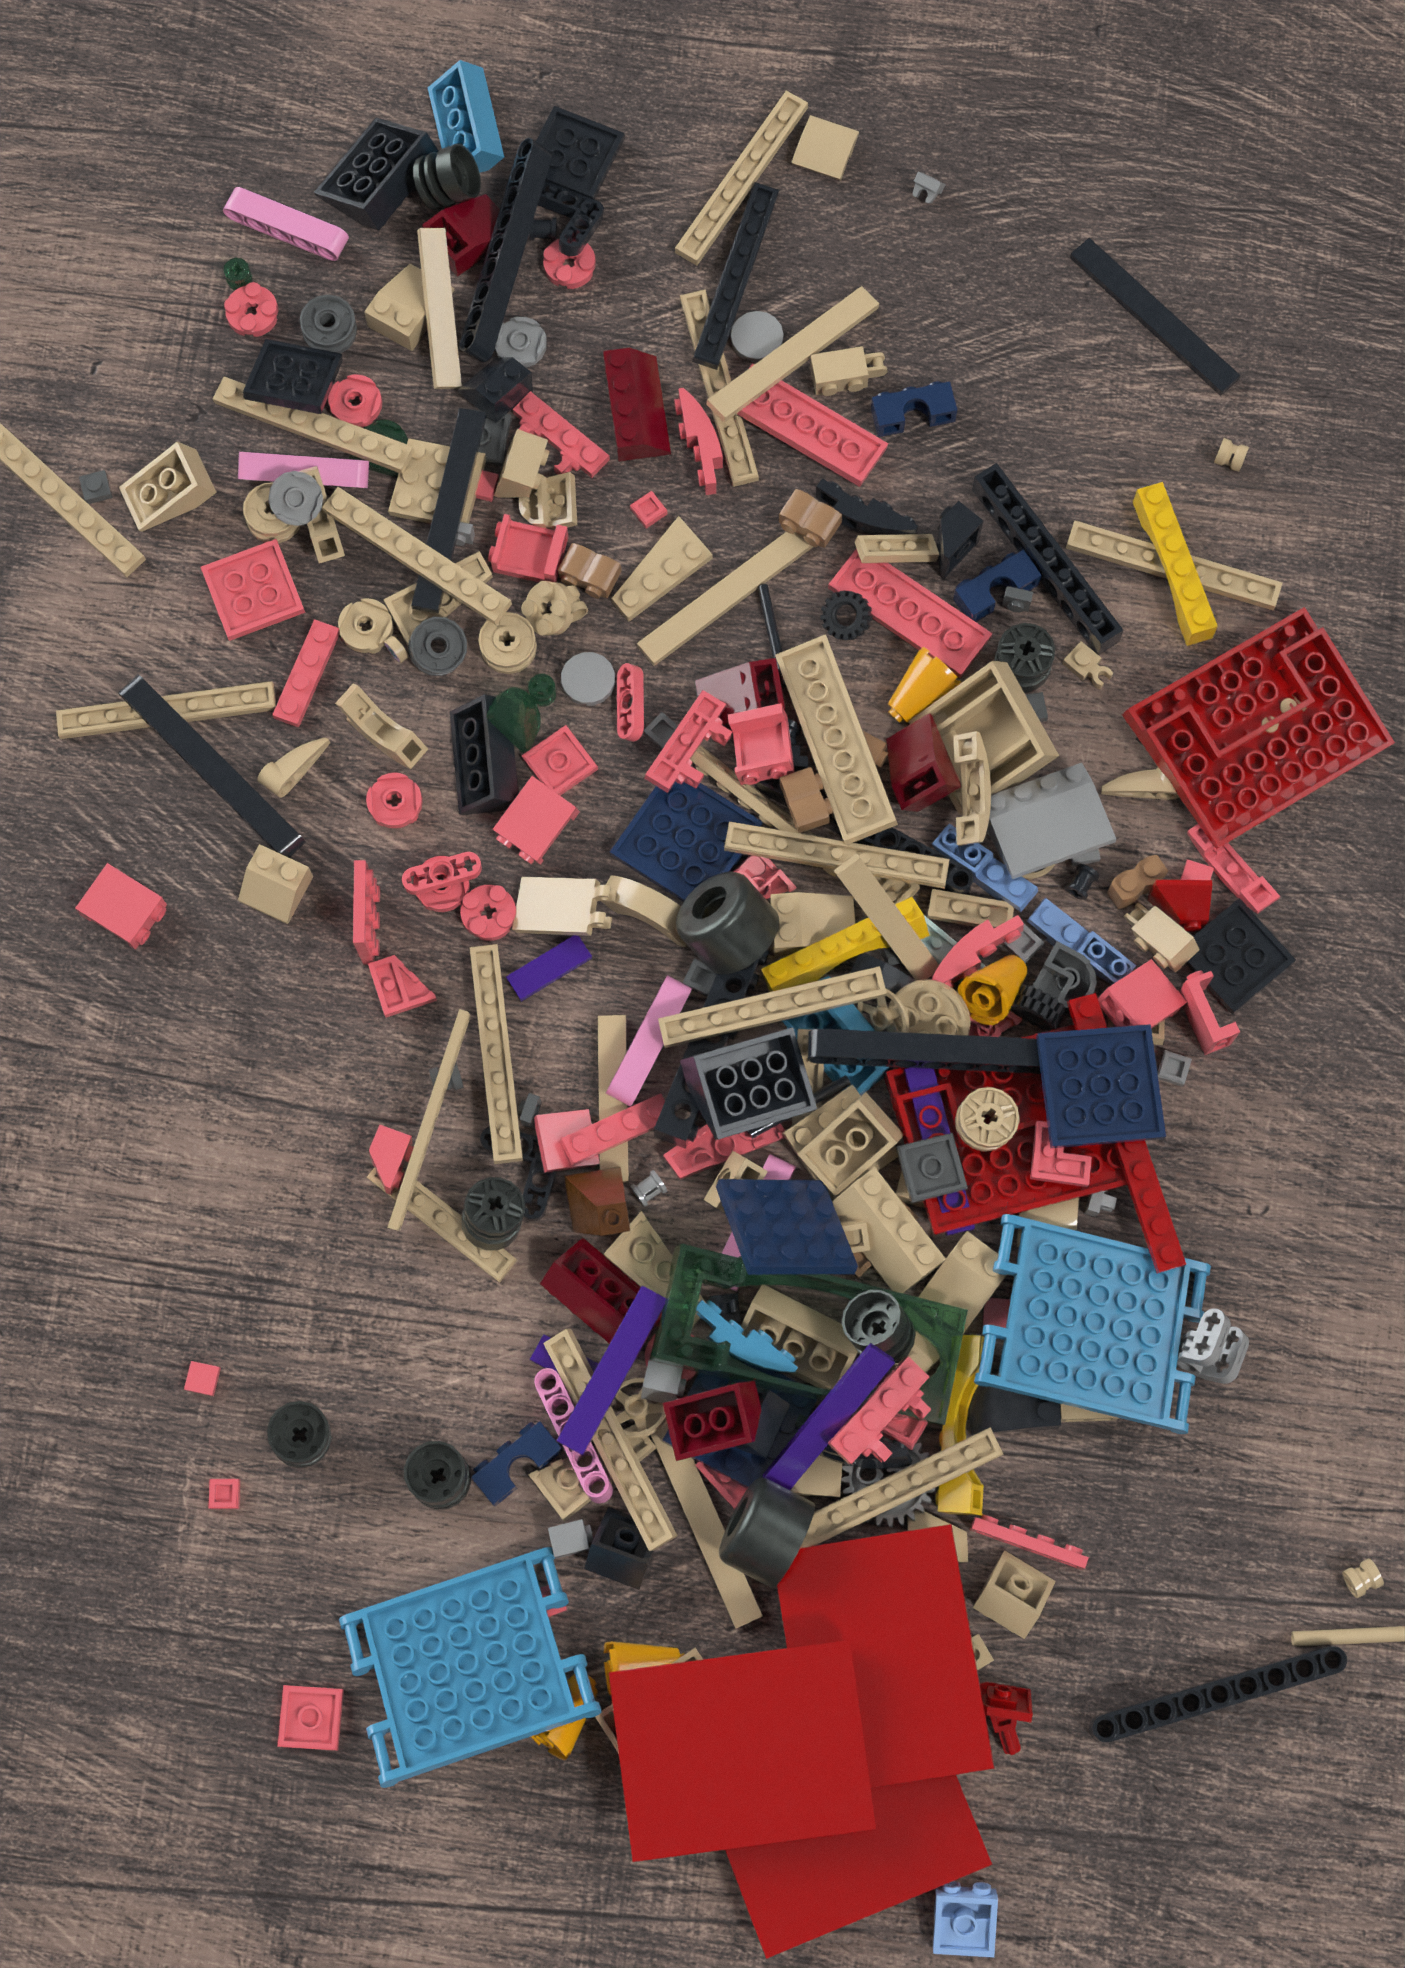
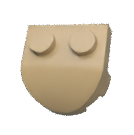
(551, 503)

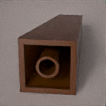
(597, 1202)

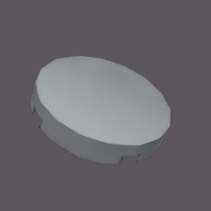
(756, 335)
(522, 340)
(295, 498)
(588, 678)

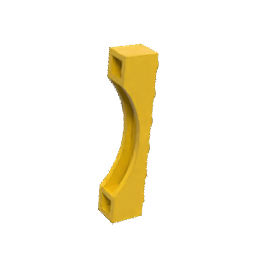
(1189, 598)
(819, 958)
(964, 1493)

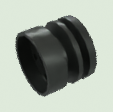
(447, 177)
(1035, 668)
(493, 1228)
(878, 1320)
(300, 1417)
(433, 1459)

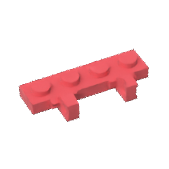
(574, 447)
(698, 724)
(863, 1429)

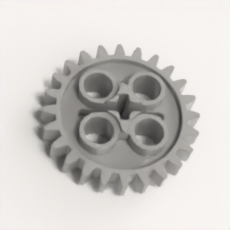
(900, 1511)

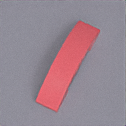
(1234, 872)

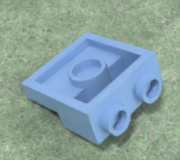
(965, 1920)

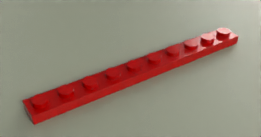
(1137, 1167)

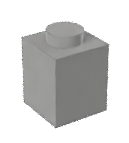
(662, 1382)
(570, 1538)

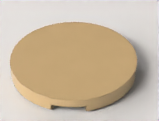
(933, 1009)

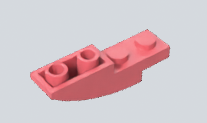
(701, 437)
(982, 940)

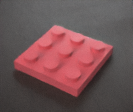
(252, 589)
(365, 914)

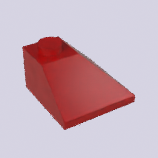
(1183, 901)

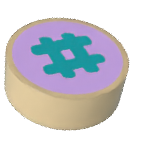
(396, 649)

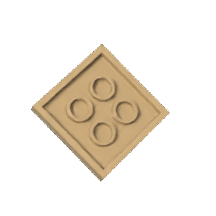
(419, 486)
(811, 1125)

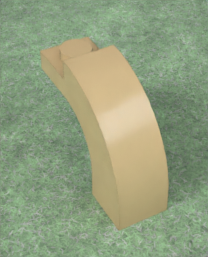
(323, 528)
(379, 729)
(645, 904)

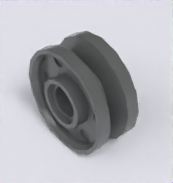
(326, 310)
(449, 634)

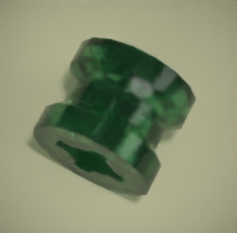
(243, 274)
(541, 684)

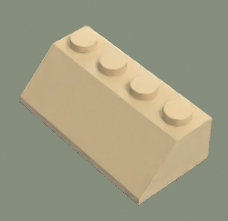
(897, 1242)
(810, 1337)

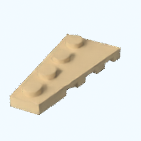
(408, 618)

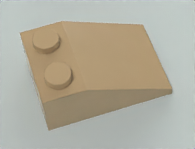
(400, 309)
(167, 487)
(808, 919)
(850, 1144)
(965, 1277)

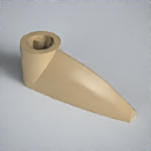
(288, 770)
(1141, 784)

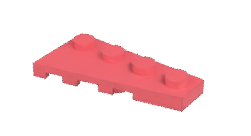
(708, 1152)

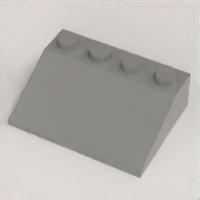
(1048, 821)

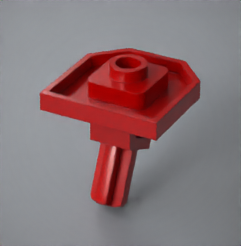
(1005, 1706)

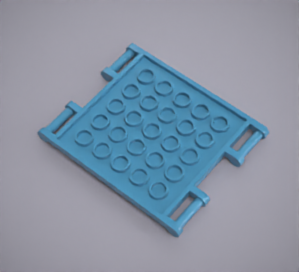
(1093, 1325)
(468, 1666)

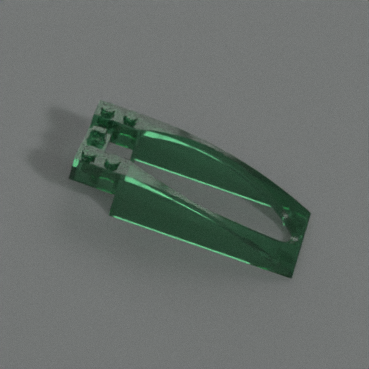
(692, 1266)

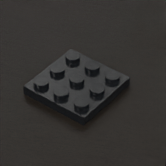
(579, 150)
(292, 376)
(1239, 954)

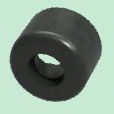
(727, 922)
(766, 1531)

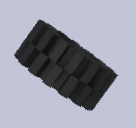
(830, 615)
(1038, 1008)

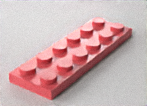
(816, 431)
(914, 612)

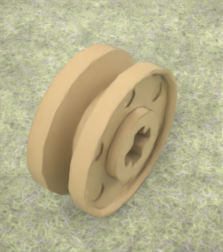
(260, 520)
(508, 658)
(971, 1116)

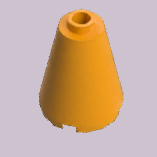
(921, 686)
(993, 989)
(633, 1656)
(563, 1738)

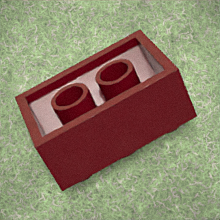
(713, 1420)

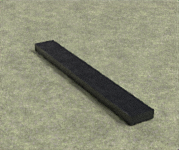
(735, 276)
(1155, 316)
(451, 501)

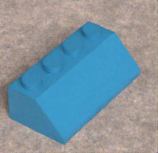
(466, 113)
(842, 1018)

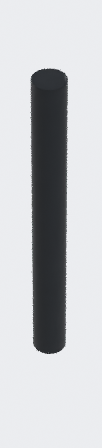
(771, 625)
(819, 1095)

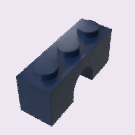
(933, 400)
(1014, 571)
(494, 1476)

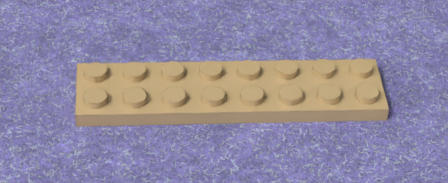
(836, 740)

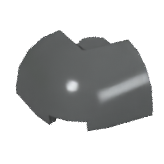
(1066, 975)

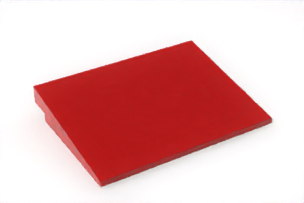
(1212, 737)
(1001, 1177)
(909, 1646)
(741, 1751)
(828, 1882)

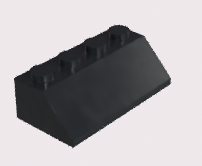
(482, 760)

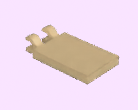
(561, 906)

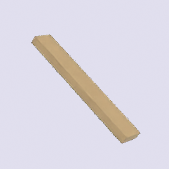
(439, 308)
(887, 918)
(611, 1051)
(448, 1225)

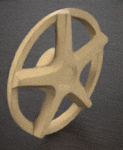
(883, 1017)
(637, 1409)

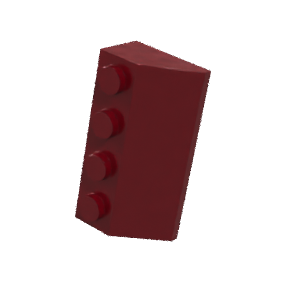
(636, 404)
(592, 1288)

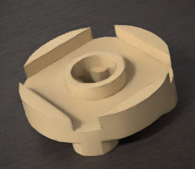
(535, 608)
(360, 612)

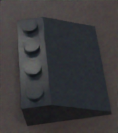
(376, 172)
(750, 1083)

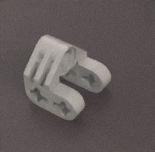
(1206, 1362)

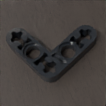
(578, 213)
(536, 1167)

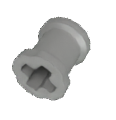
(648, 1188)

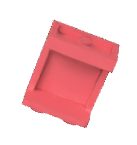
(528, 550)
(761, 744)
(534, 820)
(122, 906)
(1141, 998)
(1201, 1017)

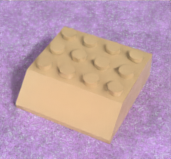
(1008, 725)

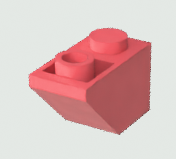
(388, 1156)

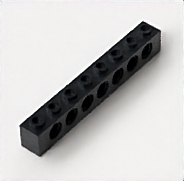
(1056, 569)
(683, 1130)

